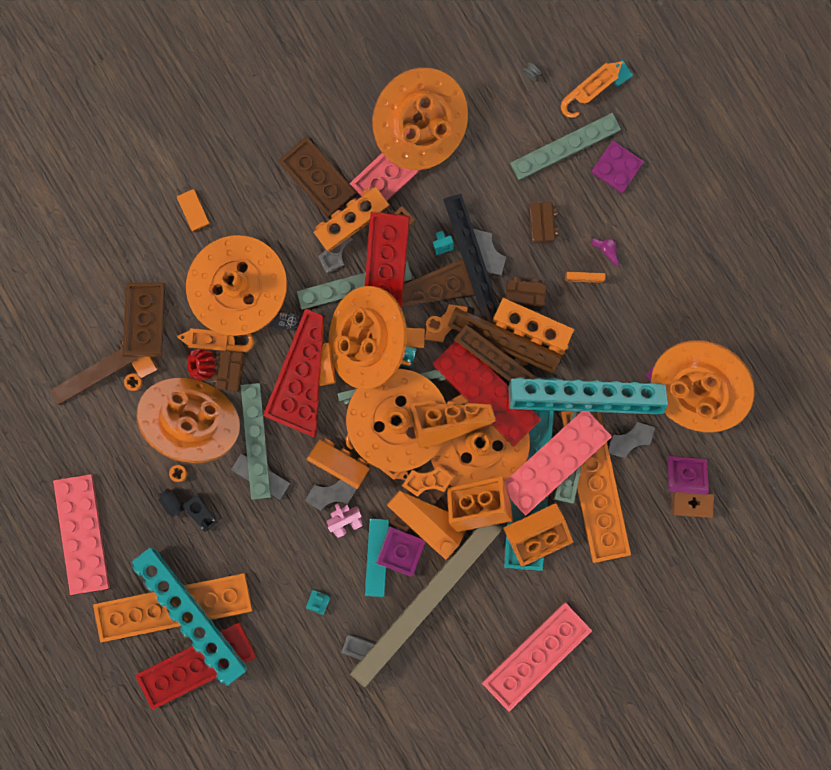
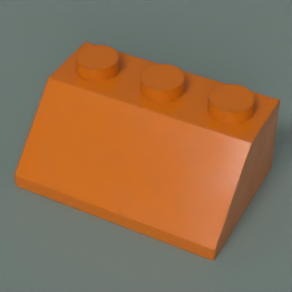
(339, 463)
(479, 504)
(538, 534)

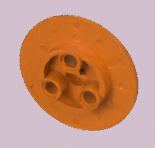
(401, 110)
(217, 266)
(367, 337)
(709, 378)
(188, 420)
(392, 447)
(485, 461)

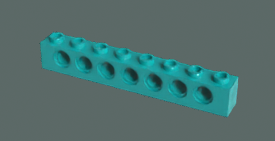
(577, 400)
(200, 619)

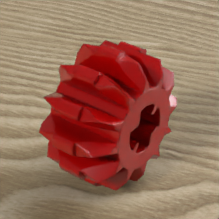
(201, 364)

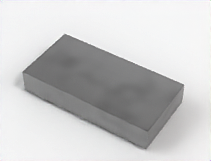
(356, 647)

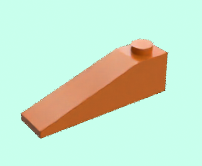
(443, 422)
(428, 522)

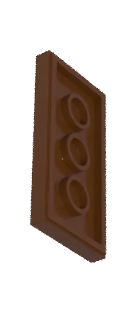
(317, 177)
(144, 319)

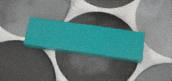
(375, 573)

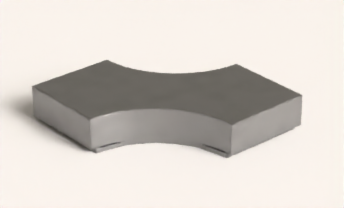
(333, 259)
(493, 260)
(639, 435)
(321, 496)

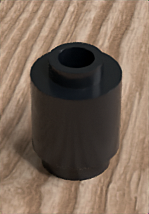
(171, 502)

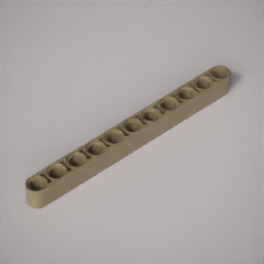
(424, 603)

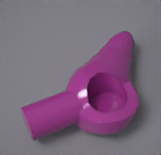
(608, 248)

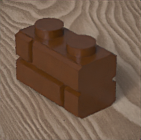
(542, 222)
(526, 293)
(229, 371)

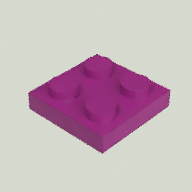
(617, 167)
(687, 475)
(400, 551)

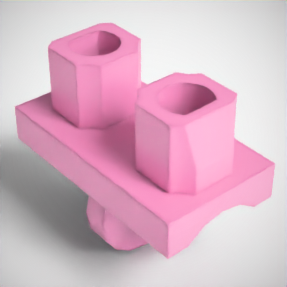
(342, 517)

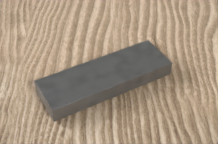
(277, 484)

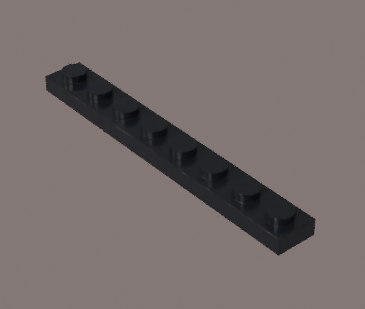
(472, 256)

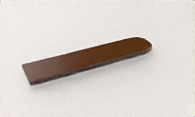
(90, 376)

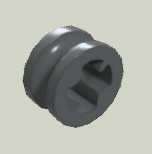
(531, 71)

